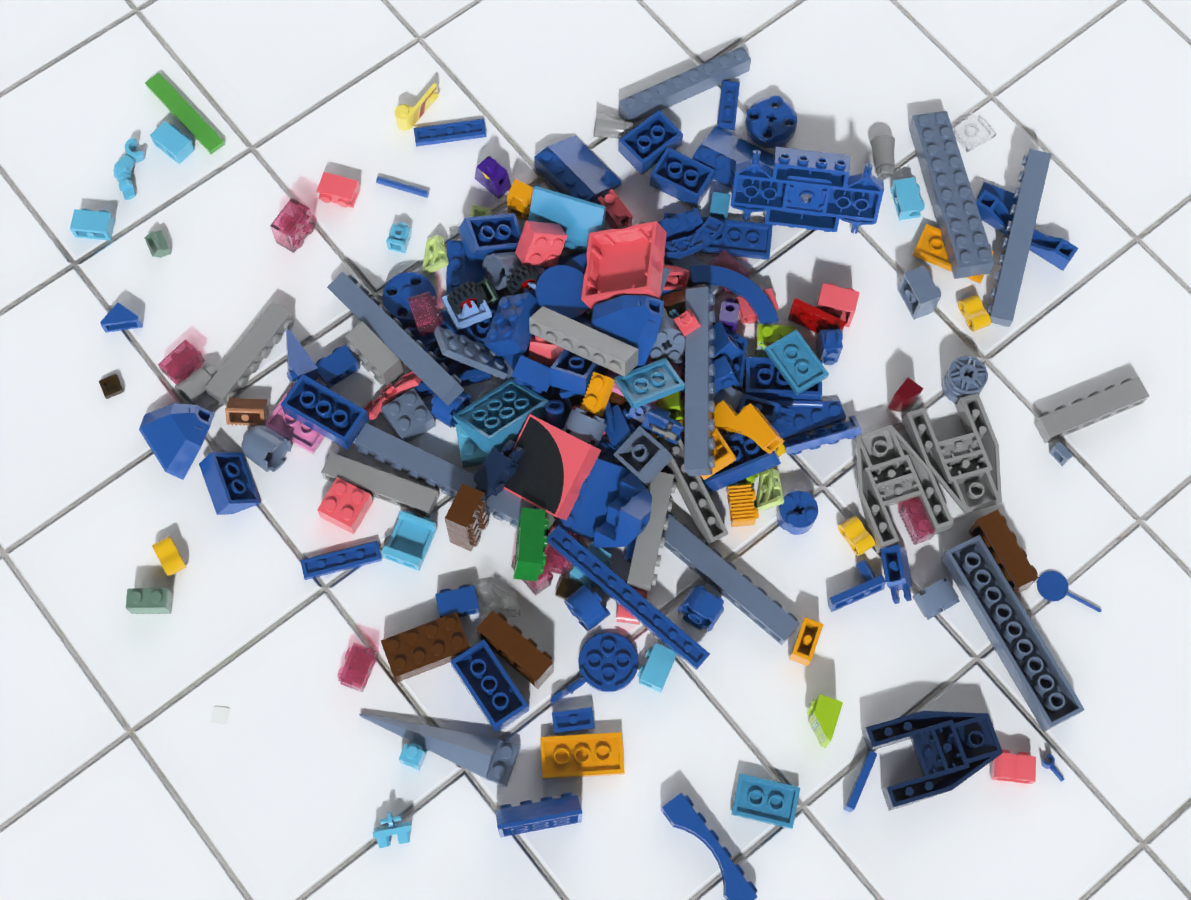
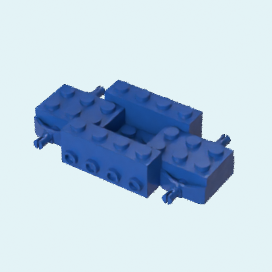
(799, 172)

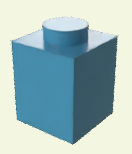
(719, 205)

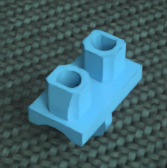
(401, 829)

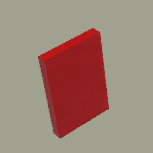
(813, 318)

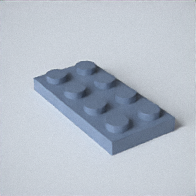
(469, 352)

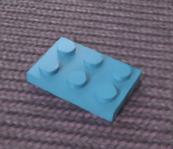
(796, 362)
(649, 383)
(765, 801)

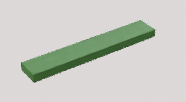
(184, 113)

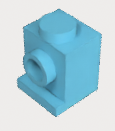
(399, 237)
(412, 756)

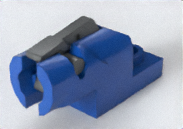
(658, 422)

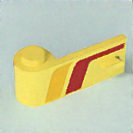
(408, 116)

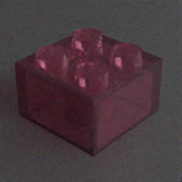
(292, 225)

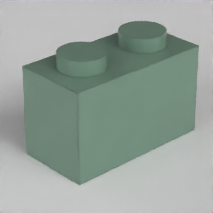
(149, 601)

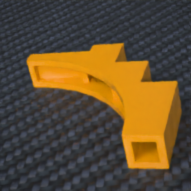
(748, 422)

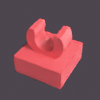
(687, 322)

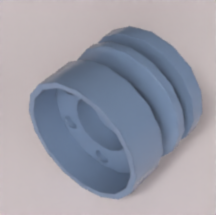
(964, 378)

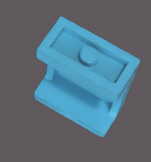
(410, 540)

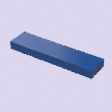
(449, 132)
(341, 560)

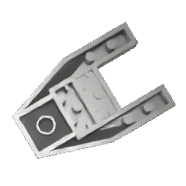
(964, 464)
(892, 474)

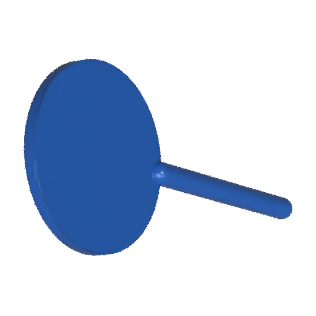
(1055, 587)

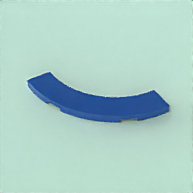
(696, 242)
(739, 285)

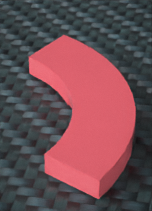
(390, 392)

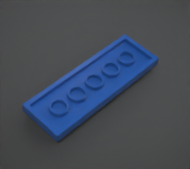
(737, 238)

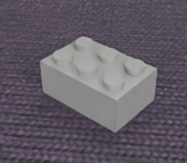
(374, 354)

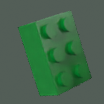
(530, 544)

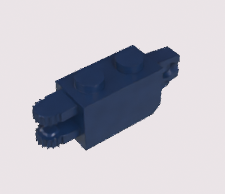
(497, 469)

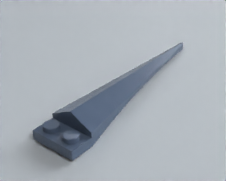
(476, 753)

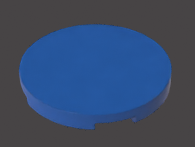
(561, 291)
(608, 662)

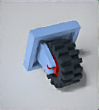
(524, 279)
(466, 305)

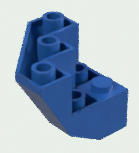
(630, 320)
(176, 435)
(625, 515)

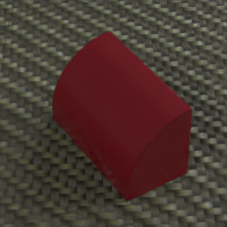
(905, 396)

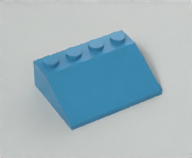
(571, 213)
(500, 415)

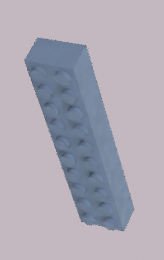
(951, 195)
(1012, 633)

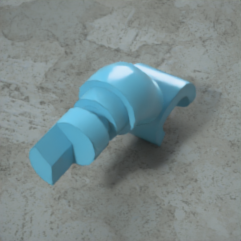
(124, 166)

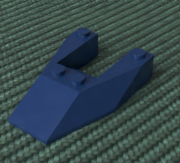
(946, 746)

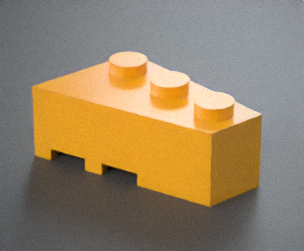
(520, 199)

